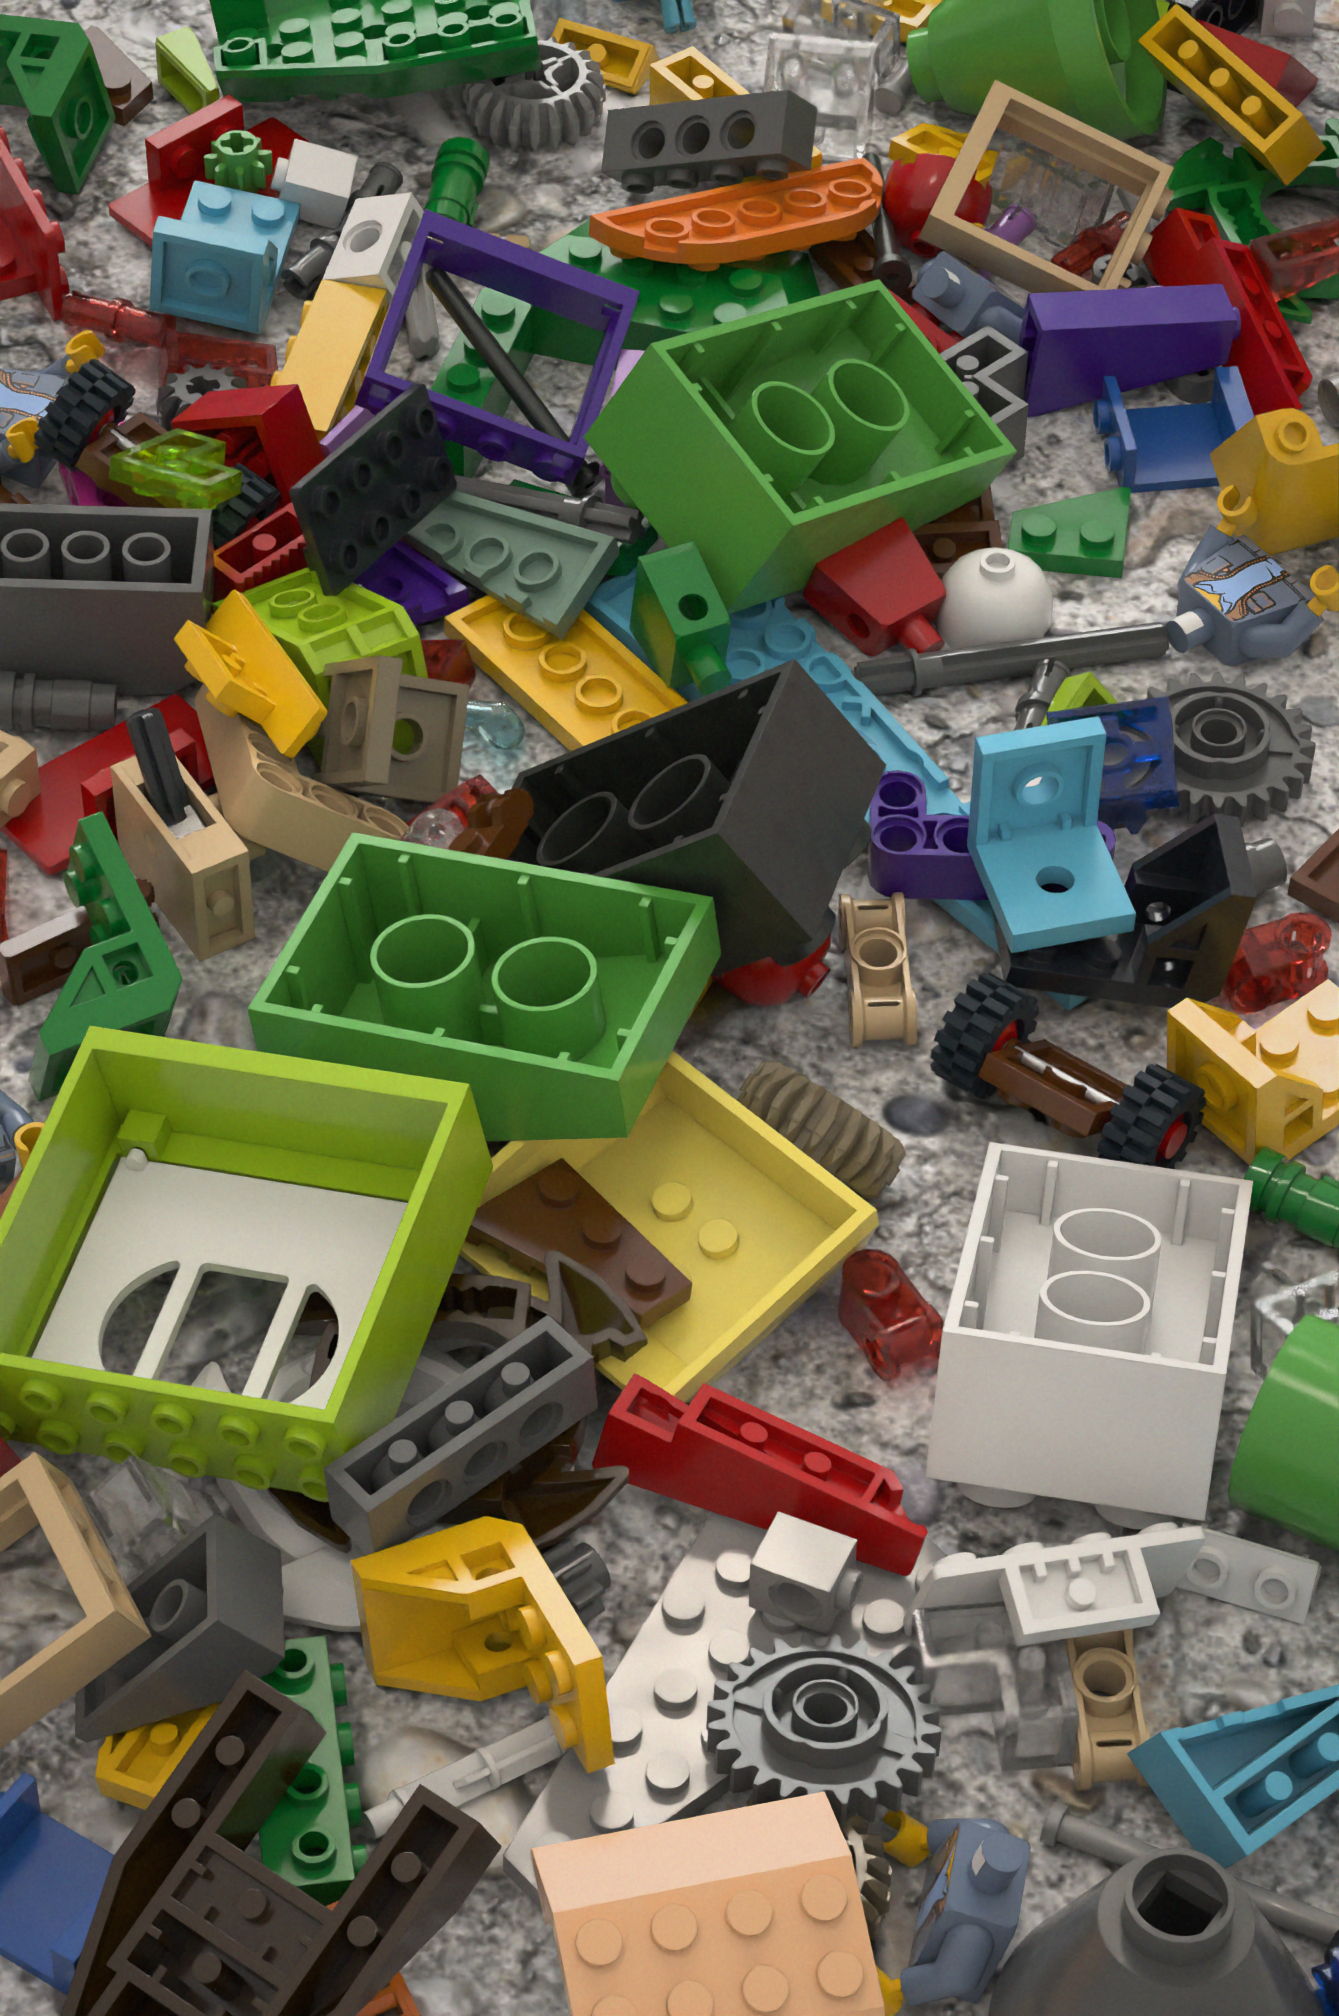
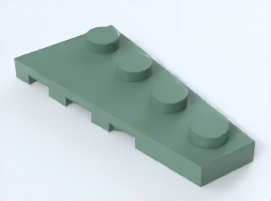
(517, 557)

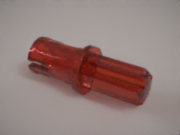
(1091, 245)

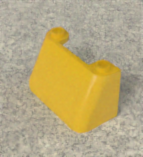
(1288, 476)

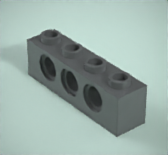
(709, 141)
(461, 1437)

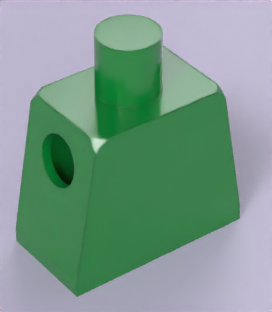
(681, 619)

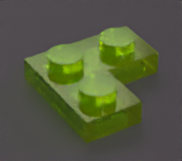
(178, 467)

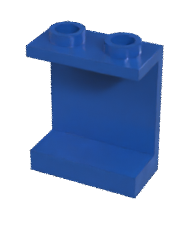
(1169, 444)
(46, 1887)

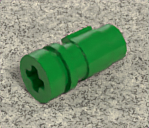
(458, 179)
(1294, 1197)

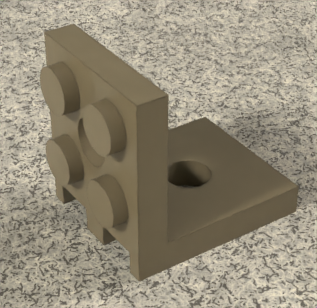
(360, 726)

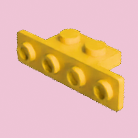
(251, 674)

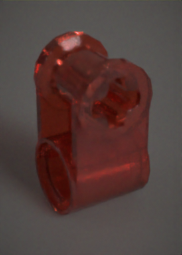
(1274, 967)
(886, 1313)

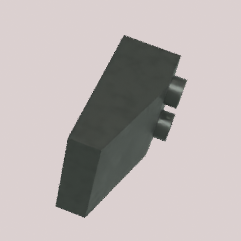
(722, 799)

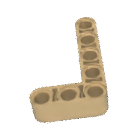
(275, 804)

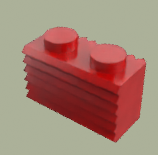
(260, 554)

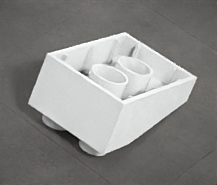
(1089, 1335)

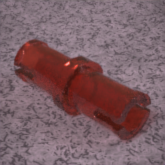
(116, 319)

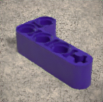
(926, 852)

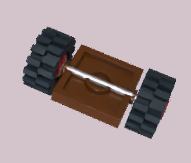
(85, 432)
(989, 1049)

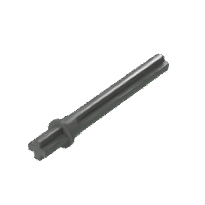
(586, 513)
(1011, 658)

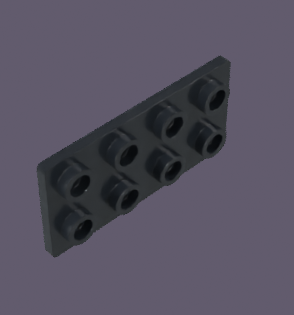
(373, 490)

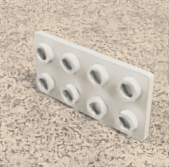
(1068, 1589)

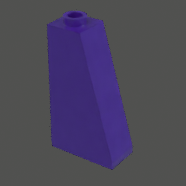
(1121, 333)

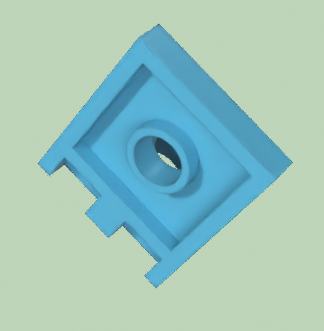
(1045, 835)

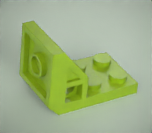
(336, 629)

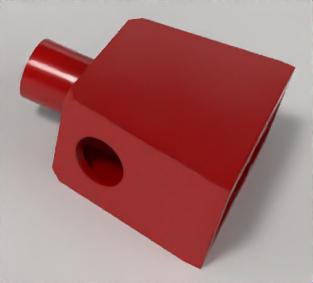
(880, 592)

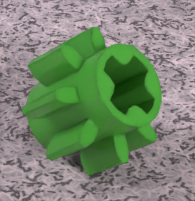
(238, 162)

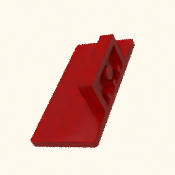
(177, 160)
(28, 238)
(82, 784)

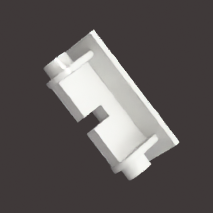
(1252, 1575)

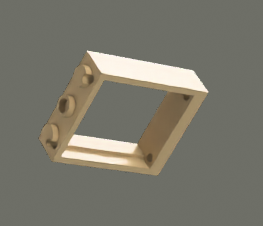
(1073, 143)
(113, 1626)

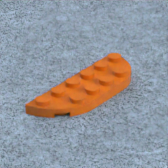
(747, 218)

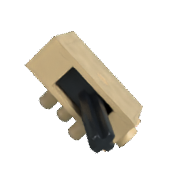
(182, 843)

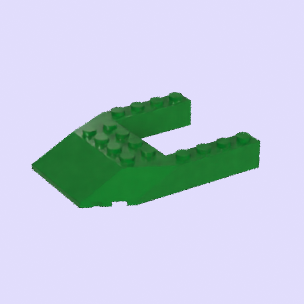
(669, 304)

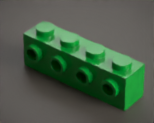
(309, 1828)

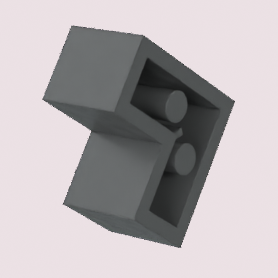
(996, 377)

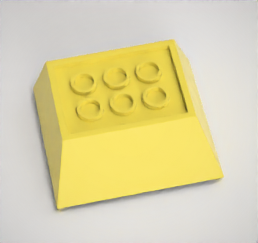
(722, 1203)

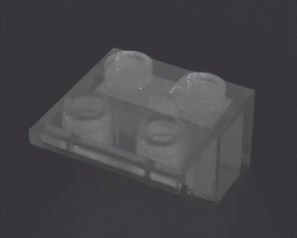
(836, 79)

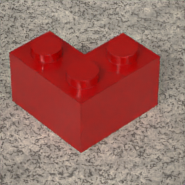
(262, 430)

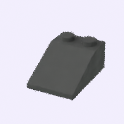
(209, 1618)

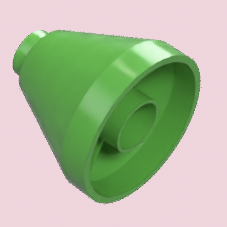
(1060, 52)

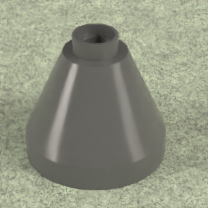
(1156, 1941)

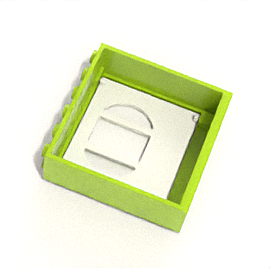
(241, 1170)

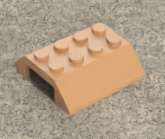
(712, 1917)

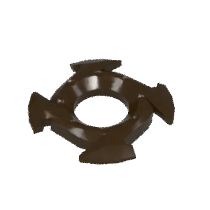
(494, 1310)

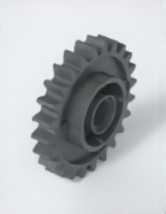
(1235, 748)
(824, 1724)

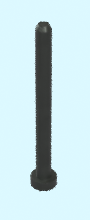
(890, 267)
(506, 371)

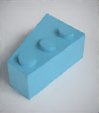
(1245, 1772)

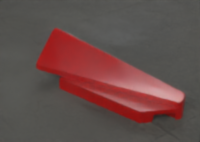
(1191, 252)
(753, 1465)

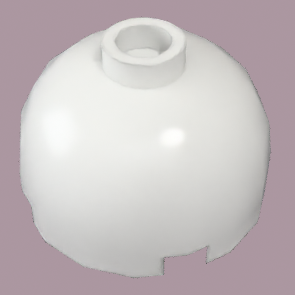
(994, 599)

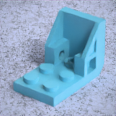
(222, 256)

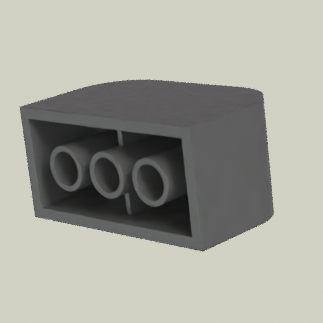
(103, 592)

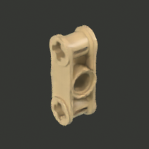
(877, 970)
(1106, 1724)

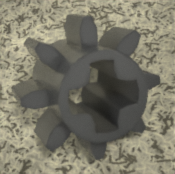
(580, 1576)

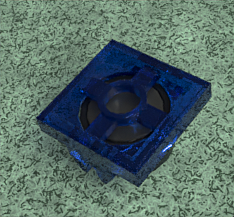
(1137, 761)

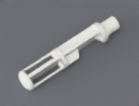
(475, 1773)

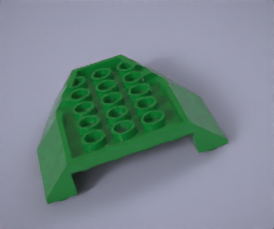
(367, 46)

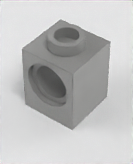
(804, 1573)

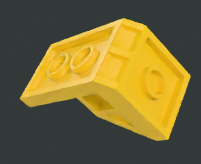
(1262, 1083)
(480, 1618)

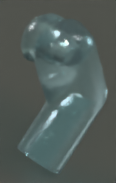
(495, 723)

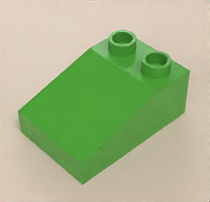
(794, 438)
(495, 976)

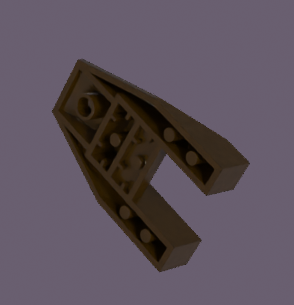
(216, 1933)

